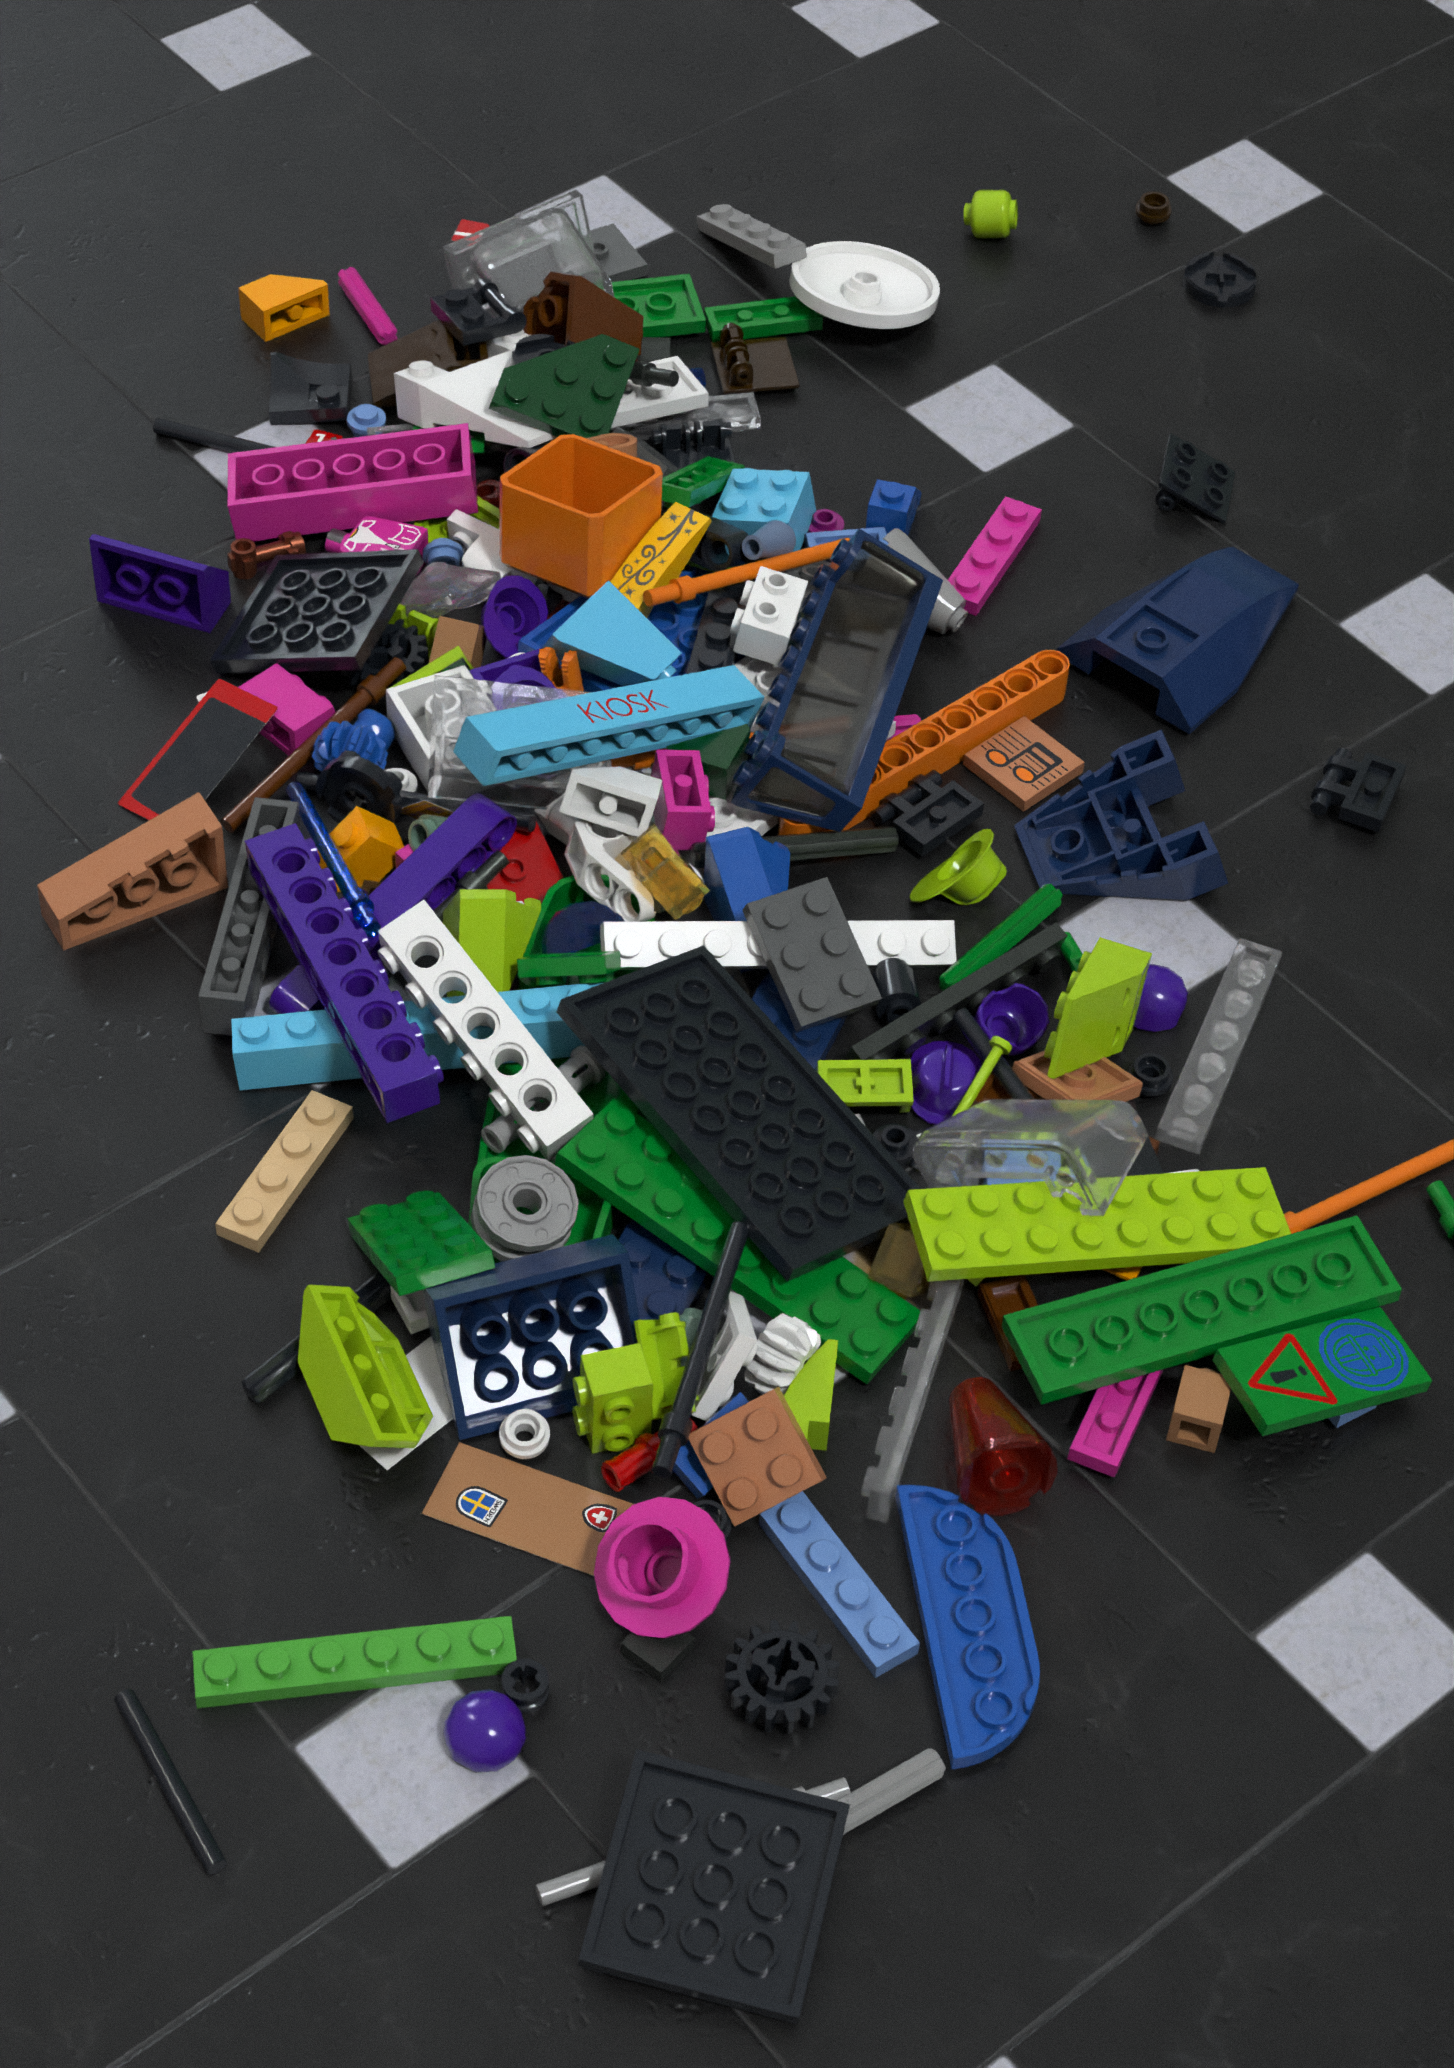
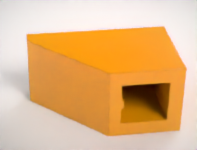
(366, 845)

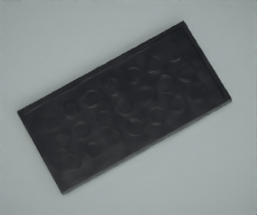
(742, 1109)

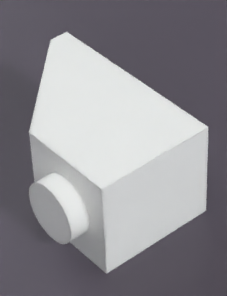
(612, 798)

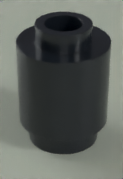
(897, 988)

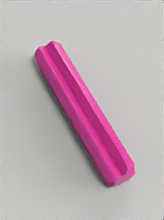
(367, 306)

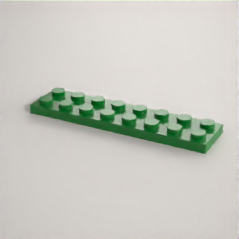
(648, 1181)
(1198, 1309)

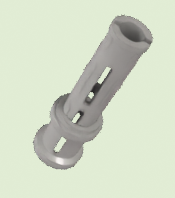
(504, 1130)

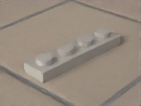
(751, 236)

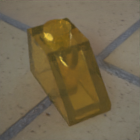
(665, 872)
(899, 1262)

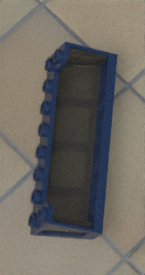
(838, 686)

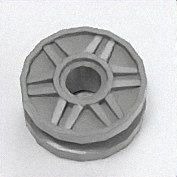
(528, 1184)

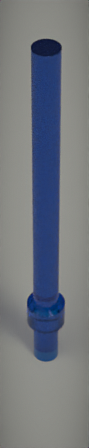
(358, 898)

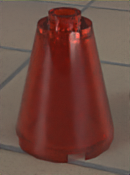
(996, 1450)

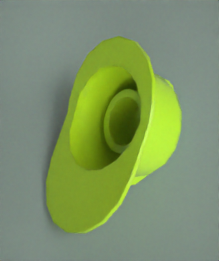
(966, 875)

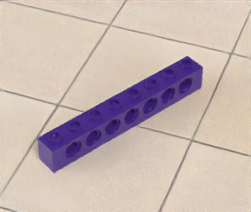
(344, 974)

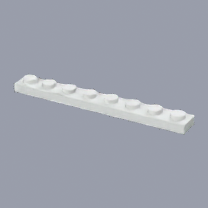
(734, 946)

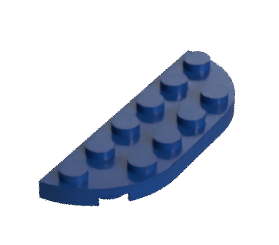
(971, 1622)

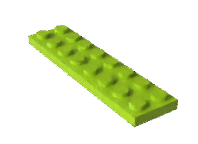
(1148, 1223)

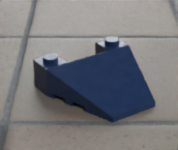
(1106, 841)

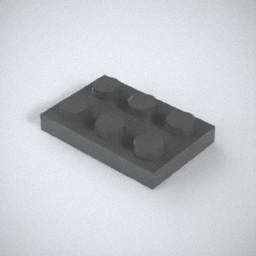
(812, 954)

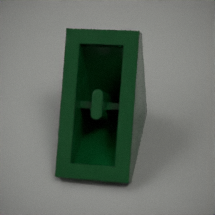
(720, 756)

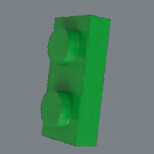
(550, 967)

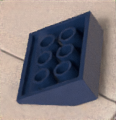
(520, 1329)

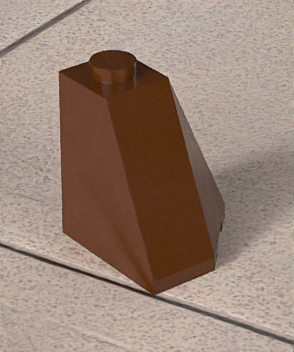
(580, 310)

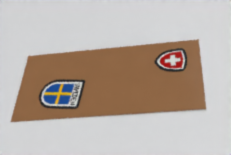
(523, 1507)

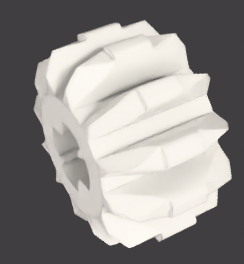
(781, 1353)

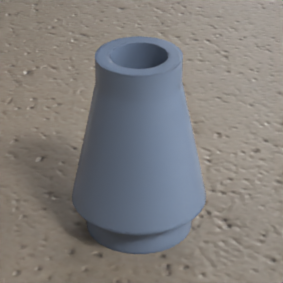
(769, 541)

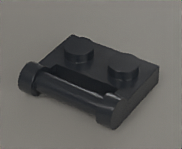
(467, 319)

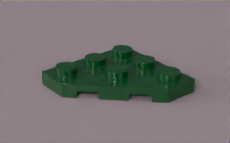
(568, 388)

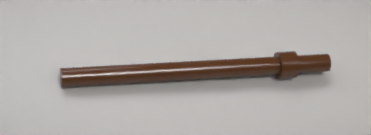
(368, 693)

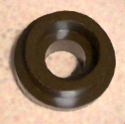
(1153, 208)

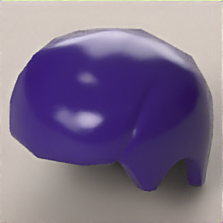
(1161, 1000)
(1014, 1015)
(484, 1731)

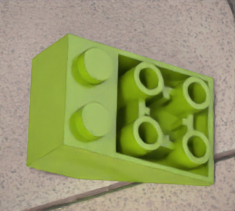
(1097, 1006)

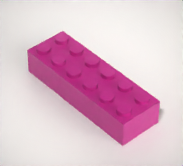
(343, 480)

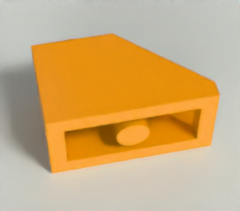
(282, 304)

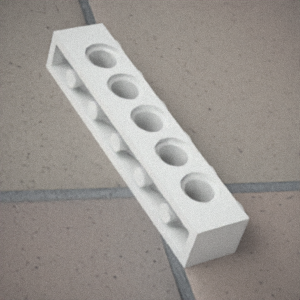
(422, 933)

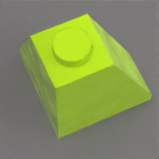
(492, 931)

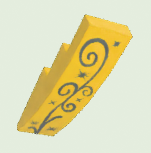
(661, 554)

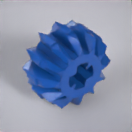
(345, 736)

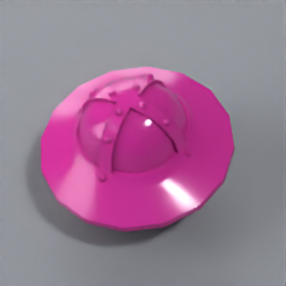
(662, 1567)

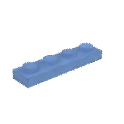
(839, 1584)

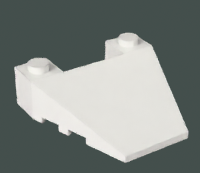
(437, 397)

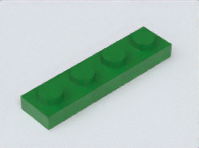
(697, 481)

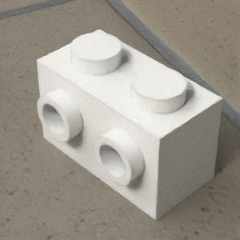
(769, 615)

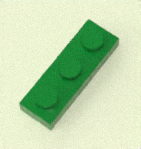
(763, 318)

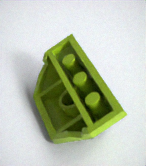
(358, 1372)

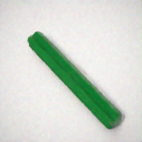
(1004, 935)

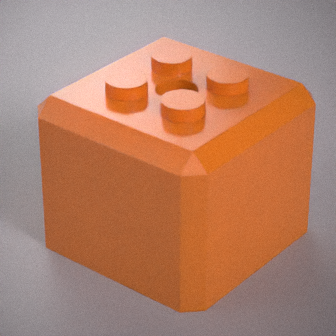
(576, 512)

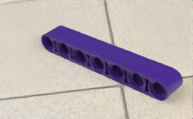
(427, 874)

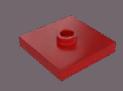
(530, 866)

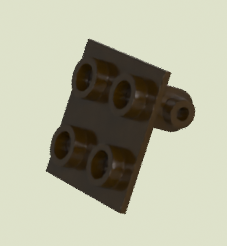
(753, 362)

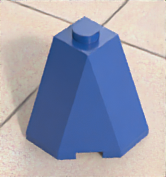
(742, 870)

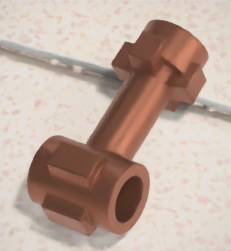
(245, 556)

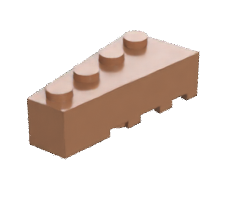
(138, 875)

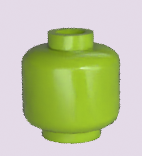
(991, 214)

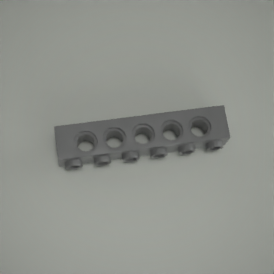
(244, 931)

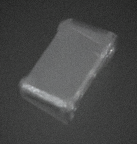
(1068, 1143)

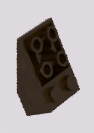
(428, 343)

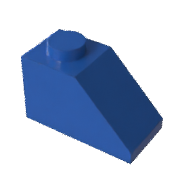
(892, 506)

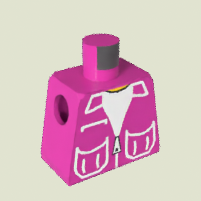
(378, 535)

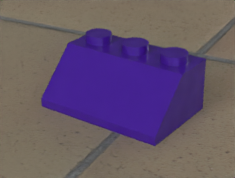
(159, 584)

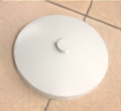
(865, 285)

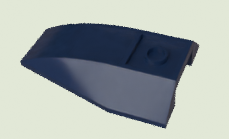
(1189, 632)

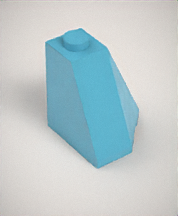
(615, 640)

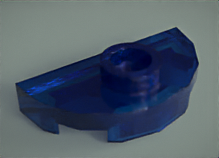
(576, 927)

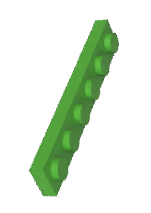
(353, 1662)

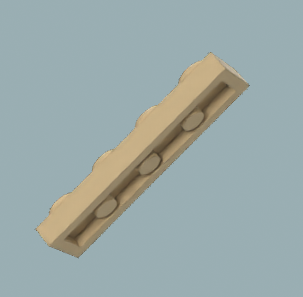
(284, 1171)

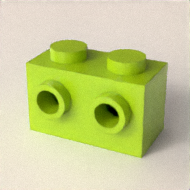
(613, 1398)

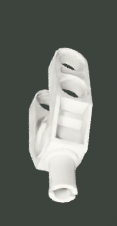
(597, 852)

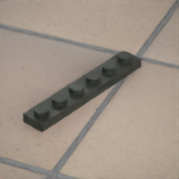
(937, 1013)

